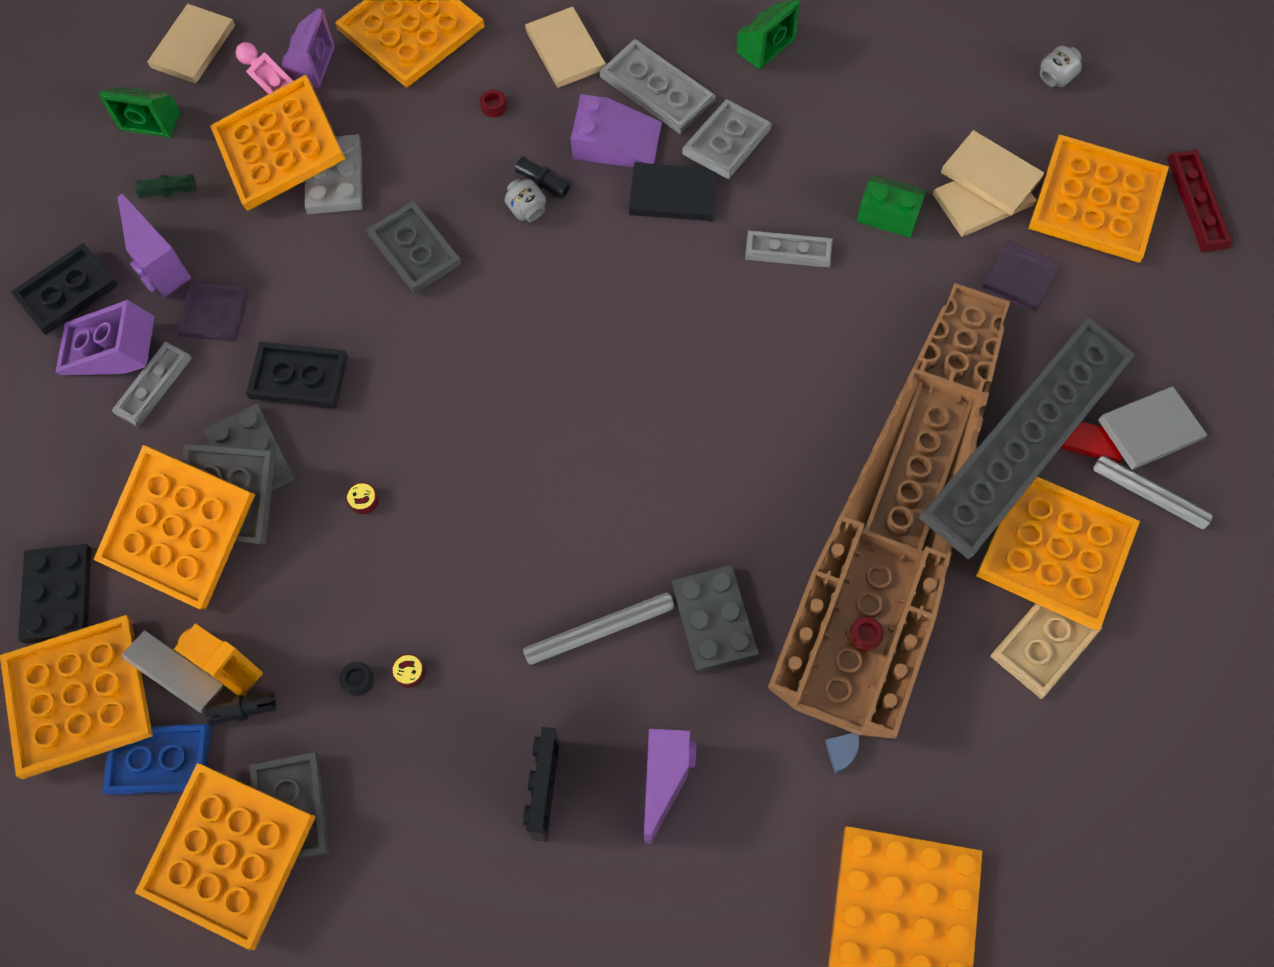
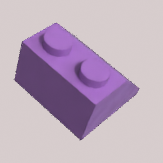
(309, 49)

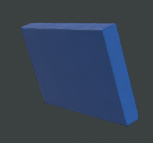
(158, 762)

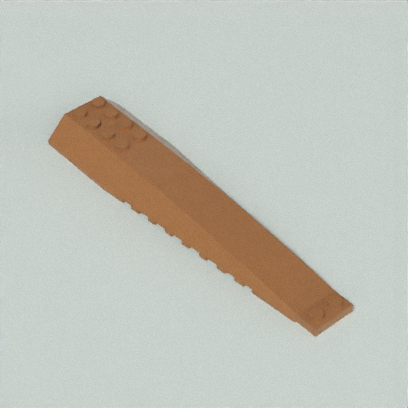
(880, 552)

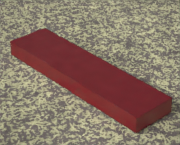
(1199, 201)

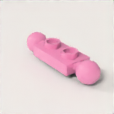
(262, 68)

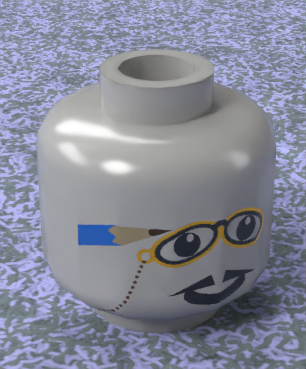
(1061, 66)
(525, 200)

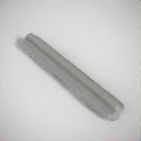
(1153, 492)

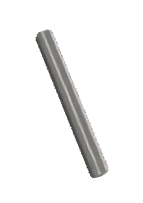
(598, 628)

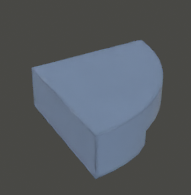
(842, 750)

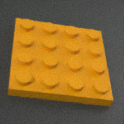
(409, 34)
(277, 142)
(1099, 198)
(174, 527)
(1060, 552)
(73, 697)
(225, 856)
(904, 902)

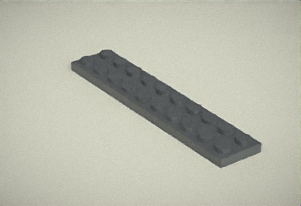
(1026, 438)

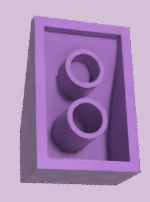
(613, 133)
(151, 254)
(106, 341)
(667, 770)

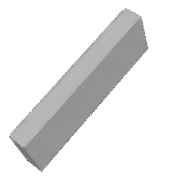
(788, 248)
(151, 384)
(172, 671)

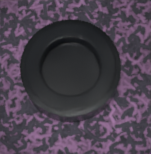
(356, 678)

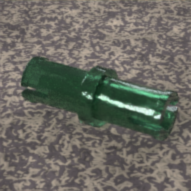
(165, 186)

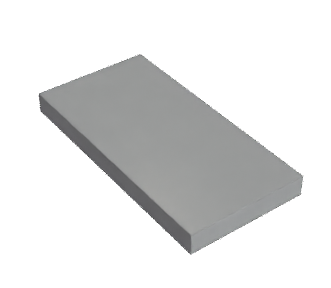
(657, 86)

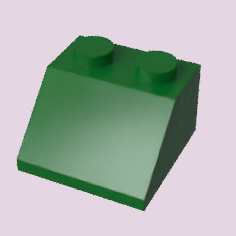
(769, 33)
(141, 110)
(890, 205)

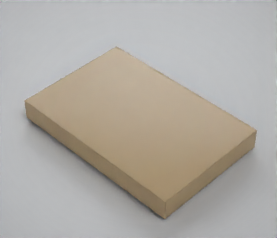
(191, 43)
(565, 47)
(992, 172)
(968, 210)
(1042, 648)

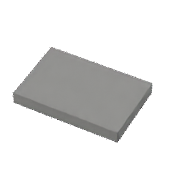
(727, 138)
(1152, 427)

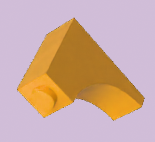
(218, 660)

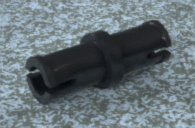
(542, 177)
(240, 708)

